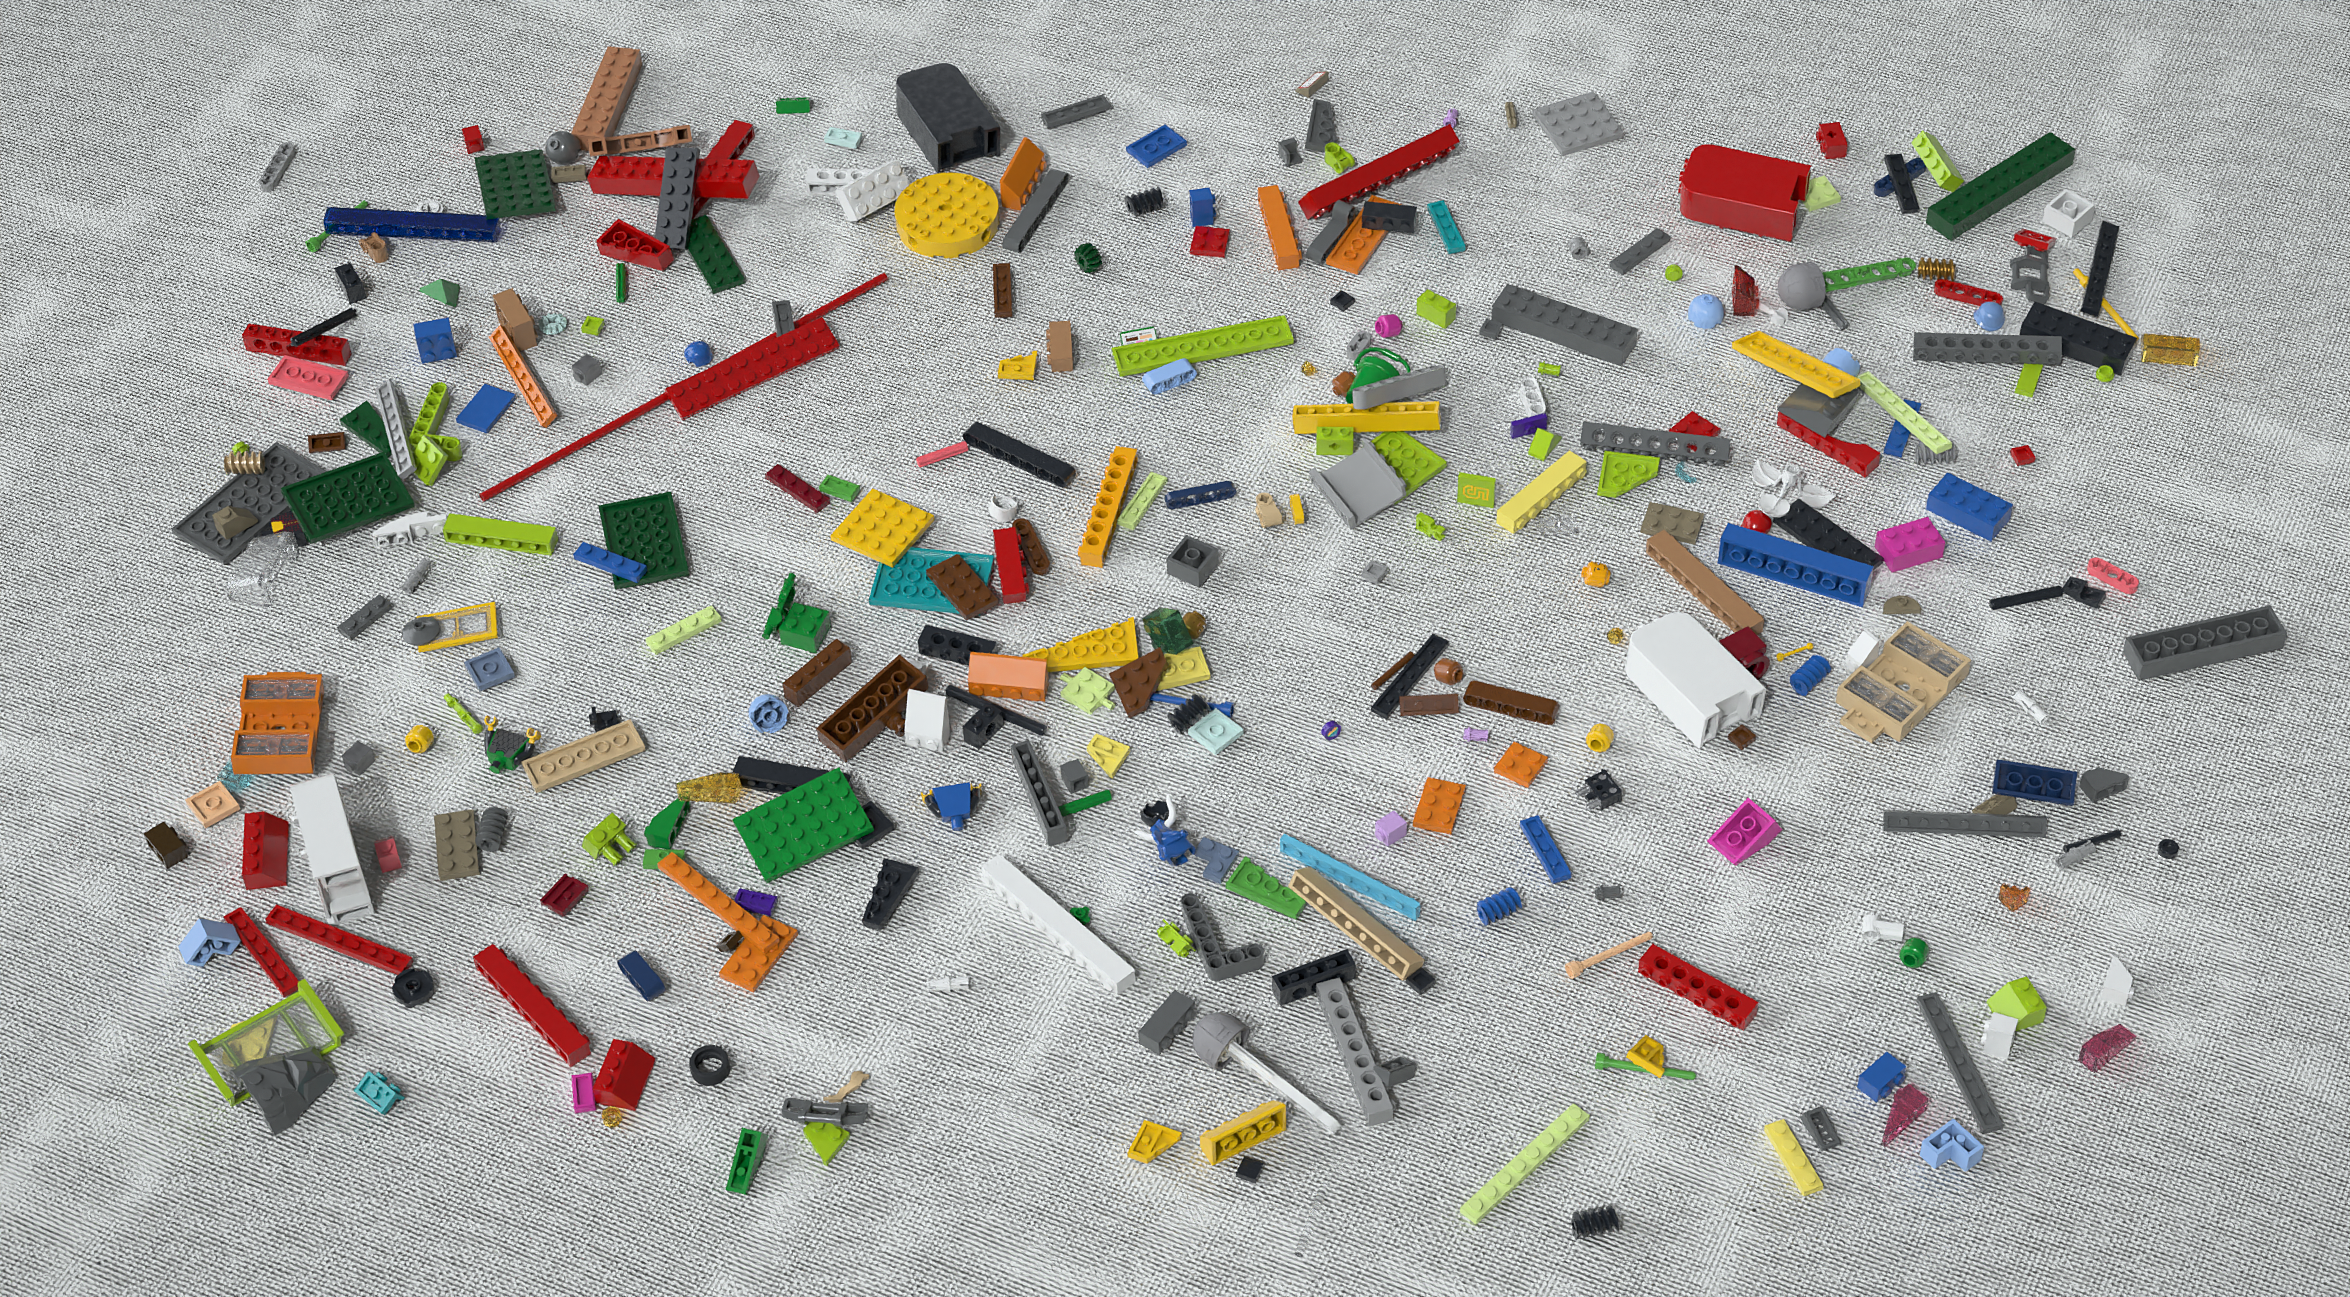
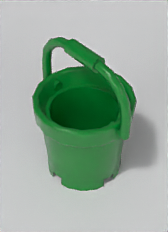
(1374, 369)

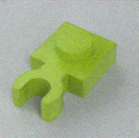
(1427, 525)

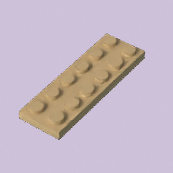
(583, 756)

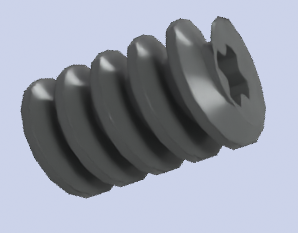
(491, 829)

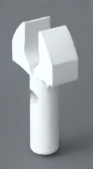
(1777, 316)

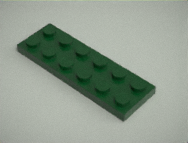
(712, 257)

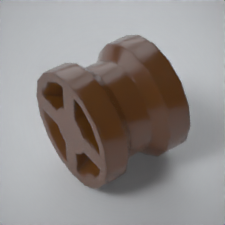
(897, 723)

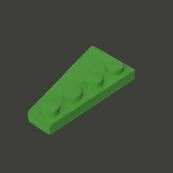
(1266, 890)

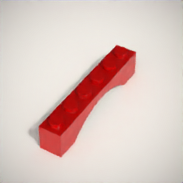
(1857, 457)

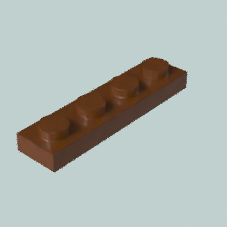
(1002, 290)

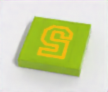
(1476, 490)

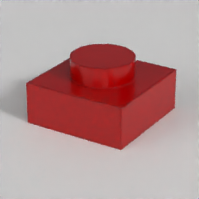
(2022, 455)

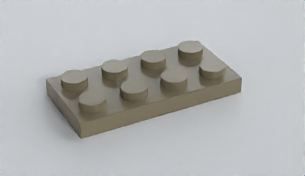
(456, 845)

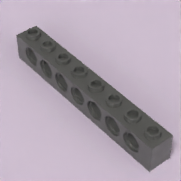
(1987, 348)
(1665, 438)

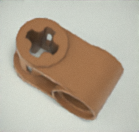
(375, 248)

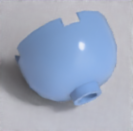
(1706, 311)
(768, 713)

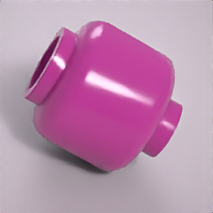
(1388, 325)

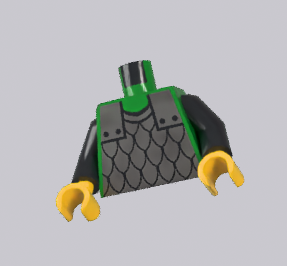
(507, 748)

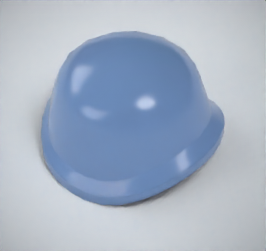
(1990, 316)

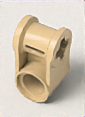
(1267, 510)

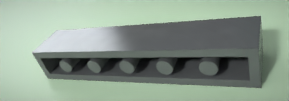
(1039, 793)

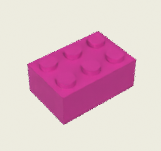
(1909, 544)

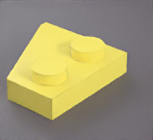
(1108, 753)

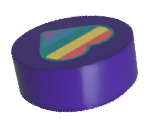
(1331, 730)

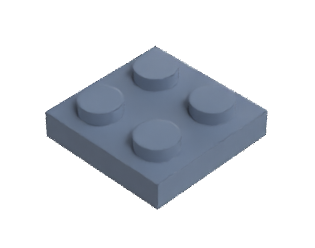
(489, 669)

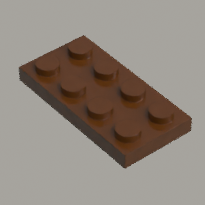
(962, 587)

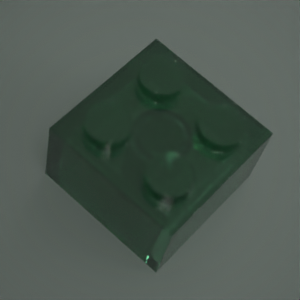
(1167, 630)

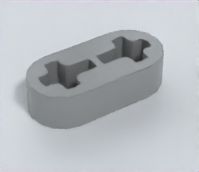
(1355, 343)

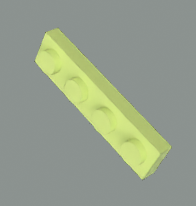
(683, 630)

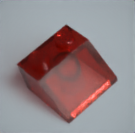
(1744, 293)

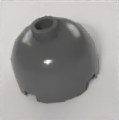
(562, 147)

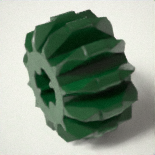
(1088, 257)

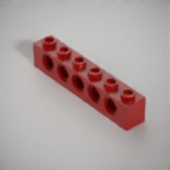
(277, 342)
(1698, 987)

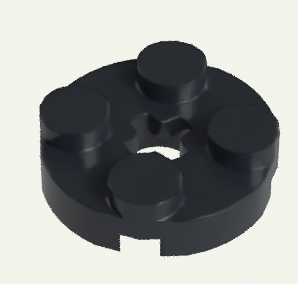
(417, 996)

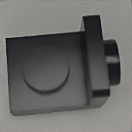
(602, 719)

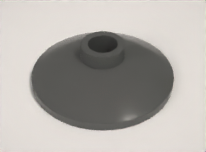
(420, 631)

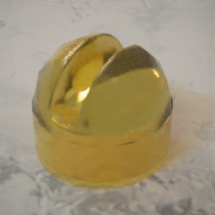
(1307, 369)
(1615, 635)

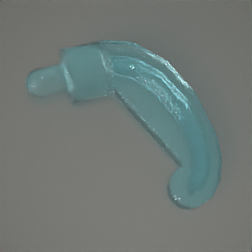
(1682, 475)

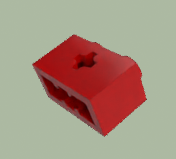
(1832, 140)

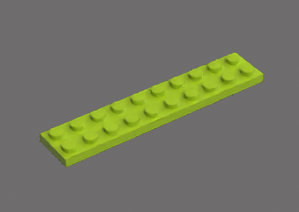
(1203, 345)

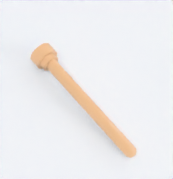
(1575, 968)

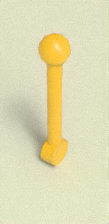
(1780, 656)

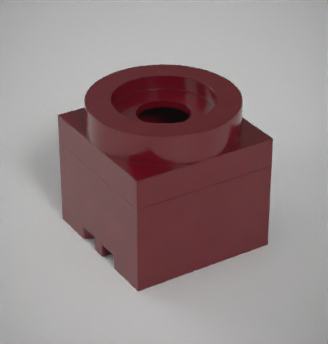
(1748, 651)

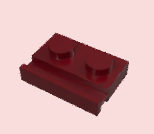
(564, 895)

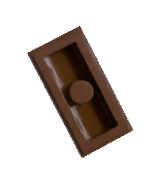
(327, 442)

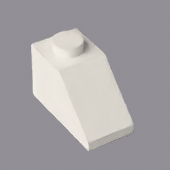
(1863, 651)
(2118, 983)

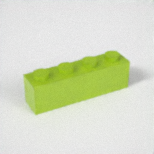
(1937, 161)

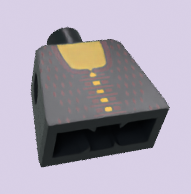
(288, 523)

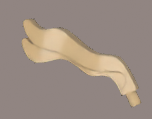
(855, 1082)

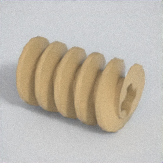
(245, 463)

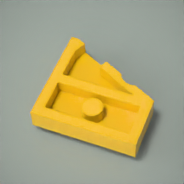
(1152, 1141)

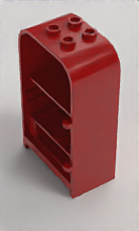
(1743, 190)

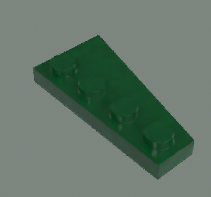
(368, 427)

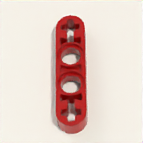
(1967, 296)

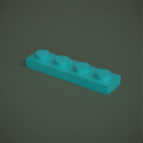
(1446, 227)

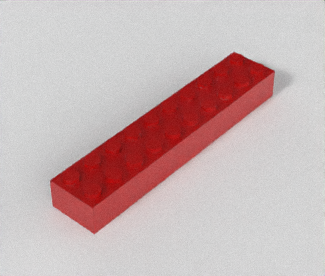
(1379, 172)
(644, 176)

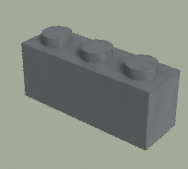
(1167, 1022)

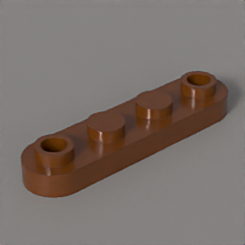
(1032, 547)

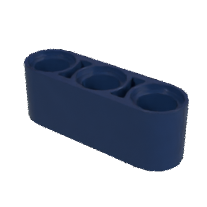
(641, 975)

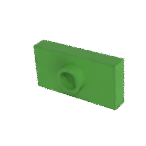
(839, 488)
(653, 856)

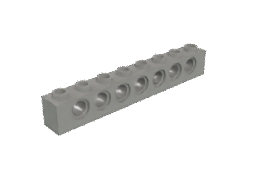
(1359, 1064)

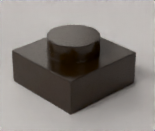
(730, 941)

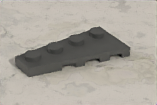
(1321, 126)

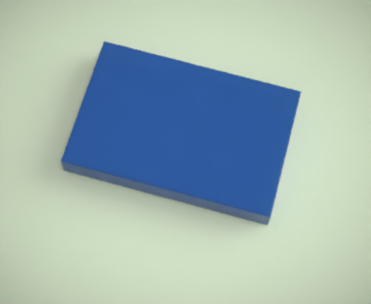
(1156, 146)
(485, 408)

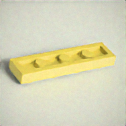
(1793, 1157)

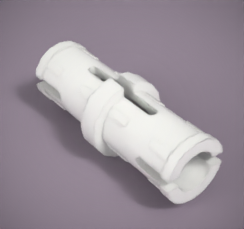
(2031, 707)
(947, 984)

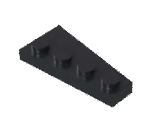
(890, 889)

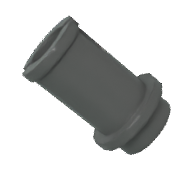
(1607, 892)

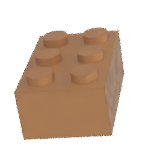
(515, 319)

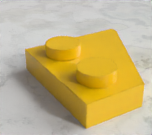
(1018, 367)
(1648, 1055)

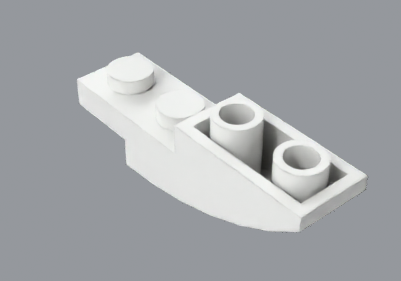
(405, 528)

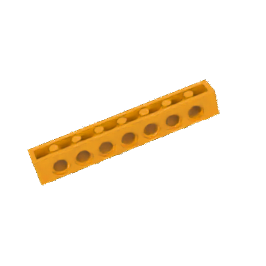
(1108, 506)

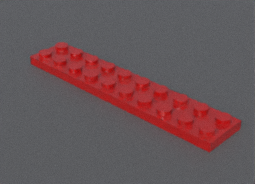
(752, 368)

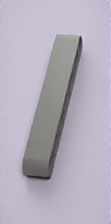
(1399, 387)

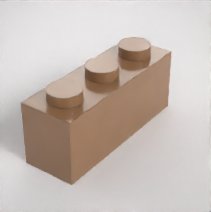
(1059, 346)

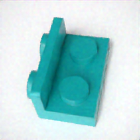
(378, 1092)

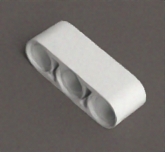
(1532, 397)

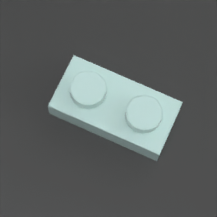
(843, 137)

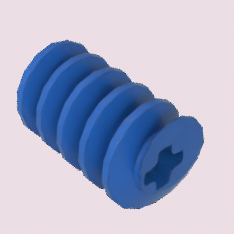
(1809, 674)
(1497, 904)

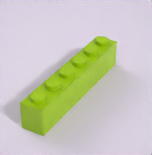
(500, 534)

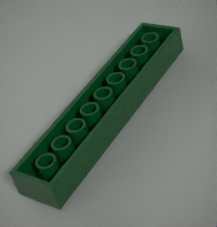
(2000, 186)

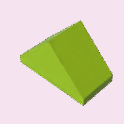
(1543, 443)

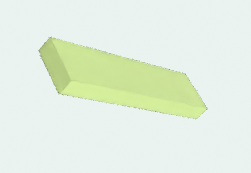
(1142, 501)

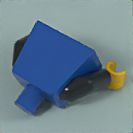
(953, 803)

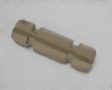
(1511, 114)

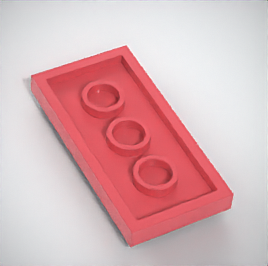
(308, 377)

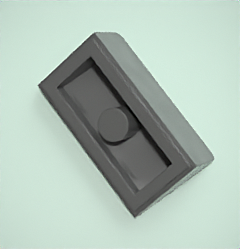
(1395, 1071)

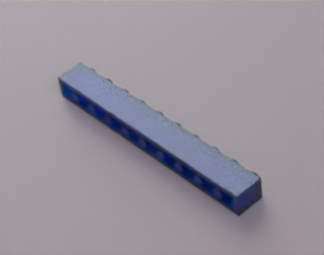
(411, 224)

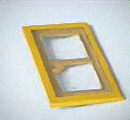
(463, 626)

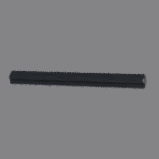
(323, 327)
(1008, 715)

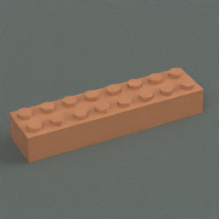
(608, 94)

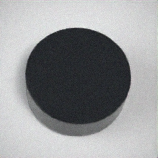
(2168, 849)

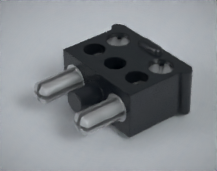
(1601, 789)

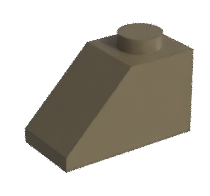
(233, 521)

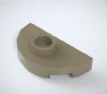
(1901, 605)

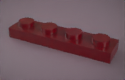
(797, 488)

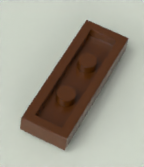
(1429, 704)

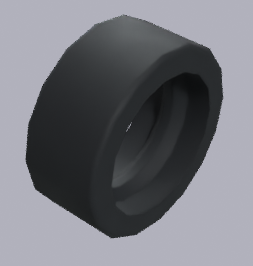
(709, 1052)

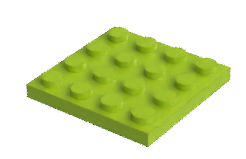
(1408, 458)

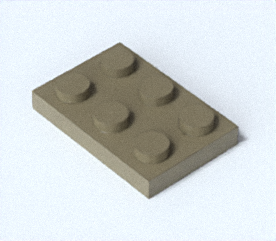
(1677, 522)

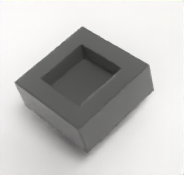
(1491, 329)

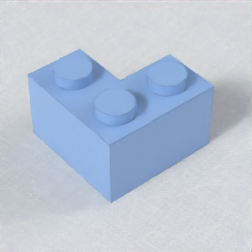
(208, 938)
(1954, 1143)

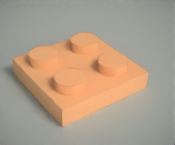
(212, 804)

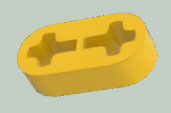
(1296, 509)

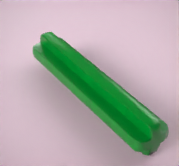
(620, 282)
(1085, 803)

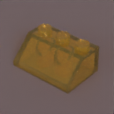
(2169, 349)

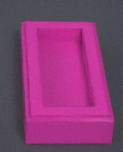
(583, 1092)

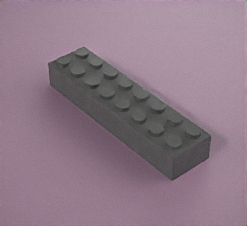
(1564, 324)
(2204, 642)

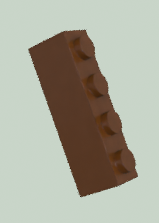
(817, 673)

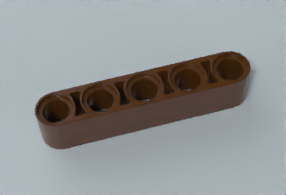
(1511, 702)

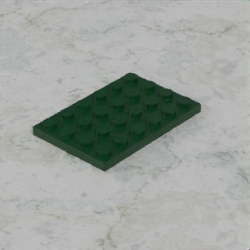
(514, 184)
(347, 497)
(646, 533)

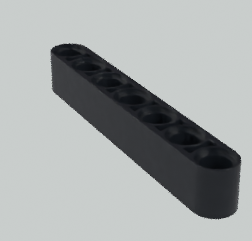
(1019, 454)

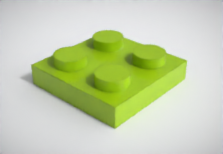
(428, 460)

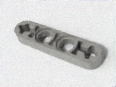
(273, 166)

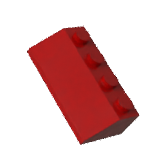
(265, 851)

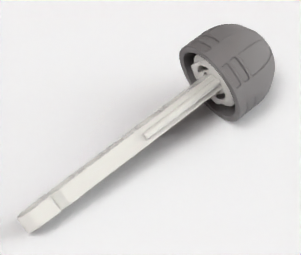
(1221, 1039)

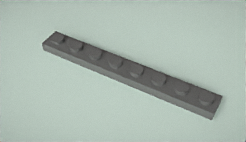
(1964, 823)
(1959, 1063)

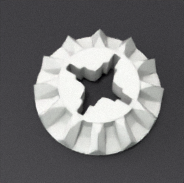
(433, 205)

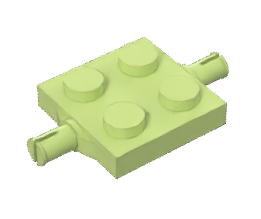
(1087, 691)

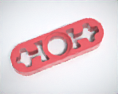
(2122, 585)

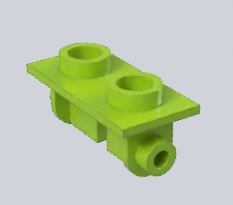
(1182, 943)

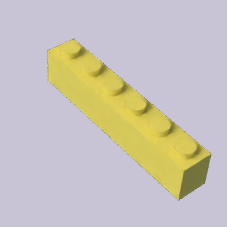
(1541, 492)

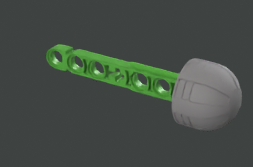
(1805, 285)

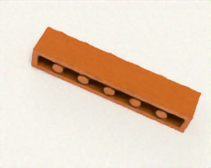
(1278, 227)

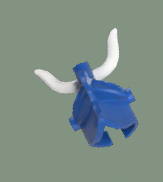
(1169, 842)

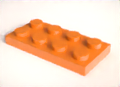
(751, 966)

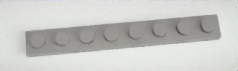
(395, 429)

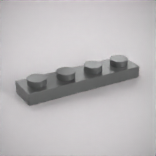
(1075, 111)
(1639, 251)

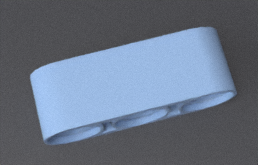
(1169, 376)

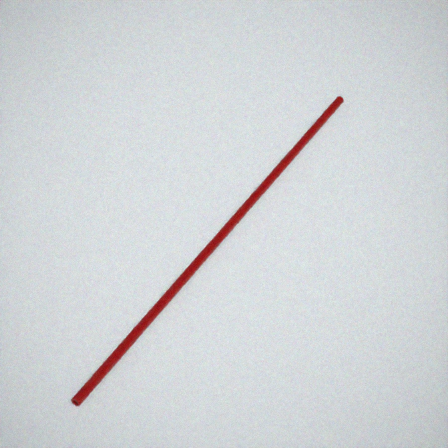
(657, 401)

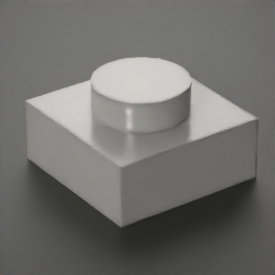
(1374, 572)

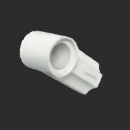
(1875, 928)

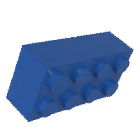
(1969, 507)

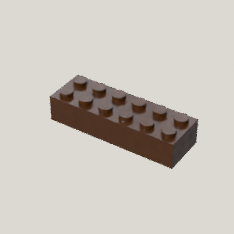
(870, 708)

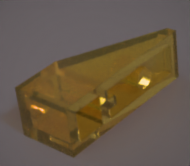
(711, 788)

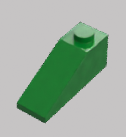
(666, 825)
(746, 1160)

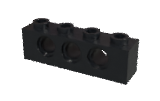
(952, 645)
(1302, 980)

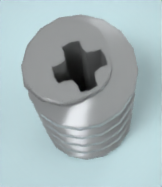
(1924, 453)

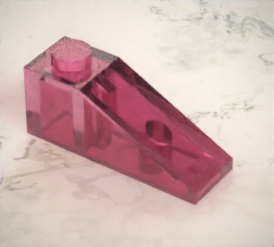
(2104, 1047)
(1906, 1108)

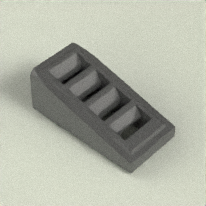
(1807, 1120)

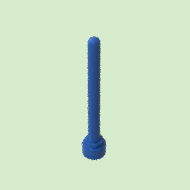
(1226, 708)

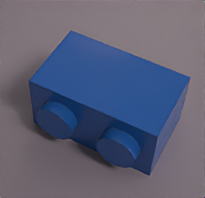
(1202, 207)
(1882, 1077)

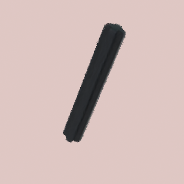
(2025, 597)

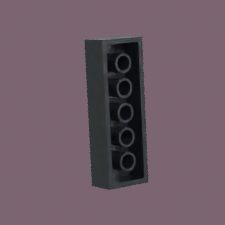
(2080, 337)

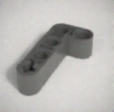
(1342, 217)

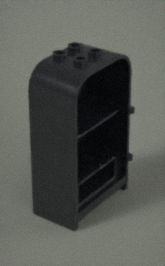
(945, 116)

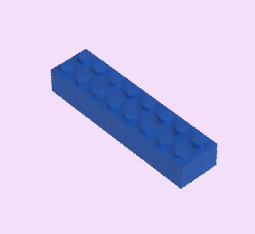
(1795, 565)

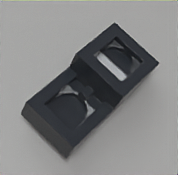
(2079, 590)

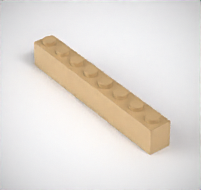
(1355, 922)

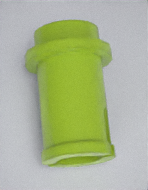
(1545, 368)

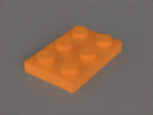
(1439, 805)

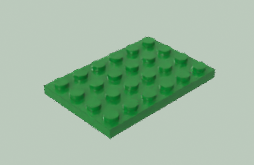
(802, 825)

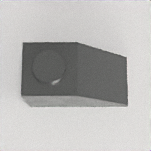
(2102, 783)

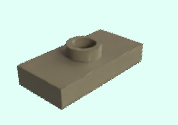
(568, 173)

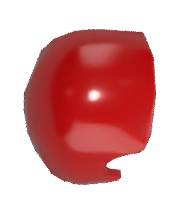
(1757, 521)

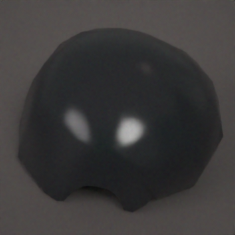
(1152, 814)

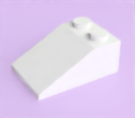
(927, 721)

